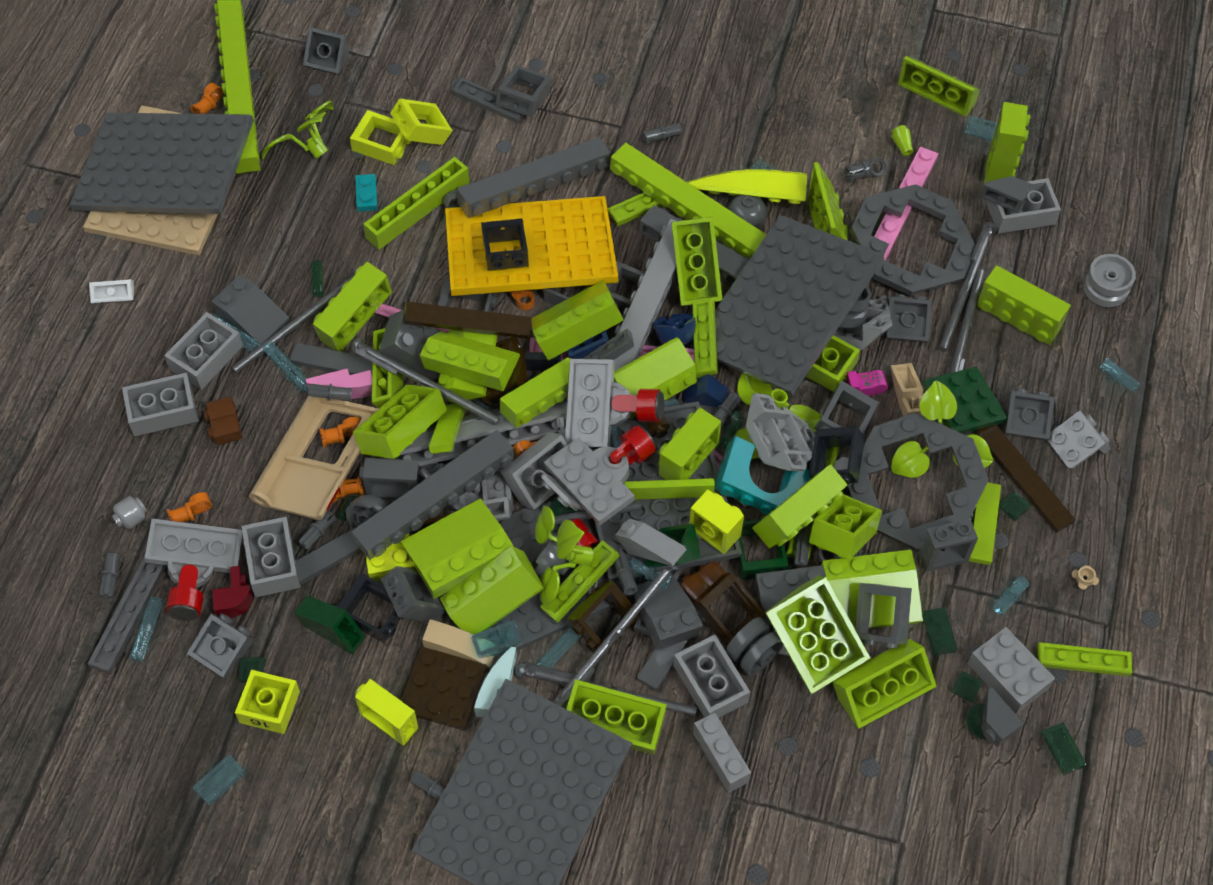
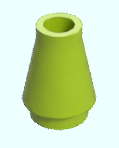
(902, 139)

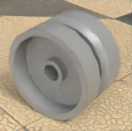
(1109, 280)

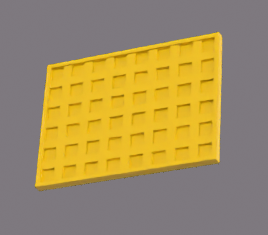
(565, 243)

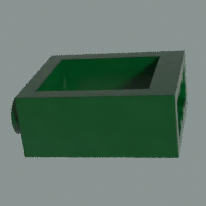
(749, 569)

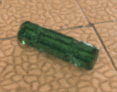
(317, 278)

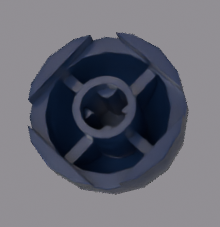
(678, 326)

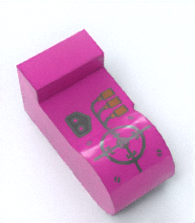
(867, 383)

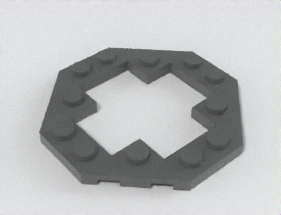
(952, 229)
(938, 438)

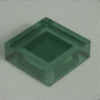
(1014, 506)
(249, 664)
(967, 686)

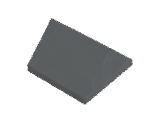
(326, 50)

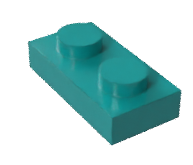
(366, 192)

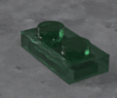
(939, 631)
(1063, 748)

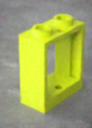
(409, 111)
(362, 145)
(386, 711)

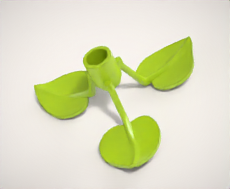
(315, 143)
(749, 386)
(934, 404)
(567, 538)

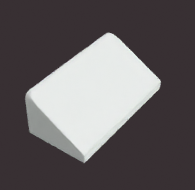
(111, 291)

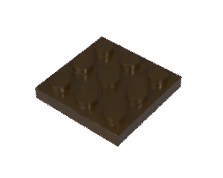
(443, 688)

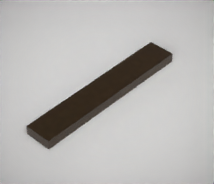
(468, 320)
(1026, 478)

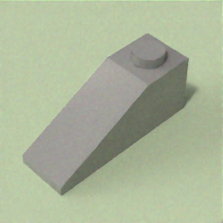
(649, 543)

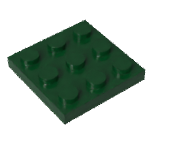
(975, 401)

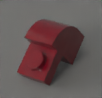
(235, 599)

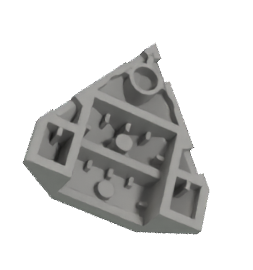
(875, 324)
(779, 434)
(494, 493)

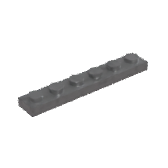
(126, 617)

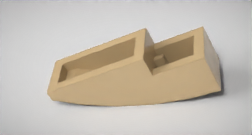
(907, 388)
(452, 641)

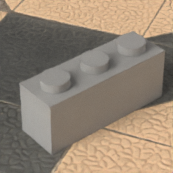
(721, 752)

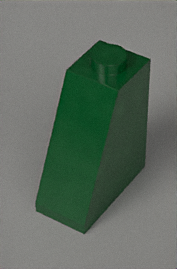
(330, 623)

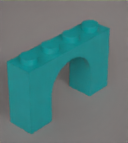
(735, 480)

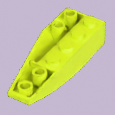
(756, 182)

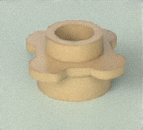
(1088, 572)

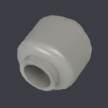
(129, 512)

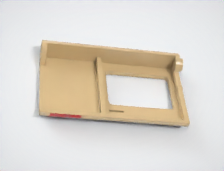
(304, 484)

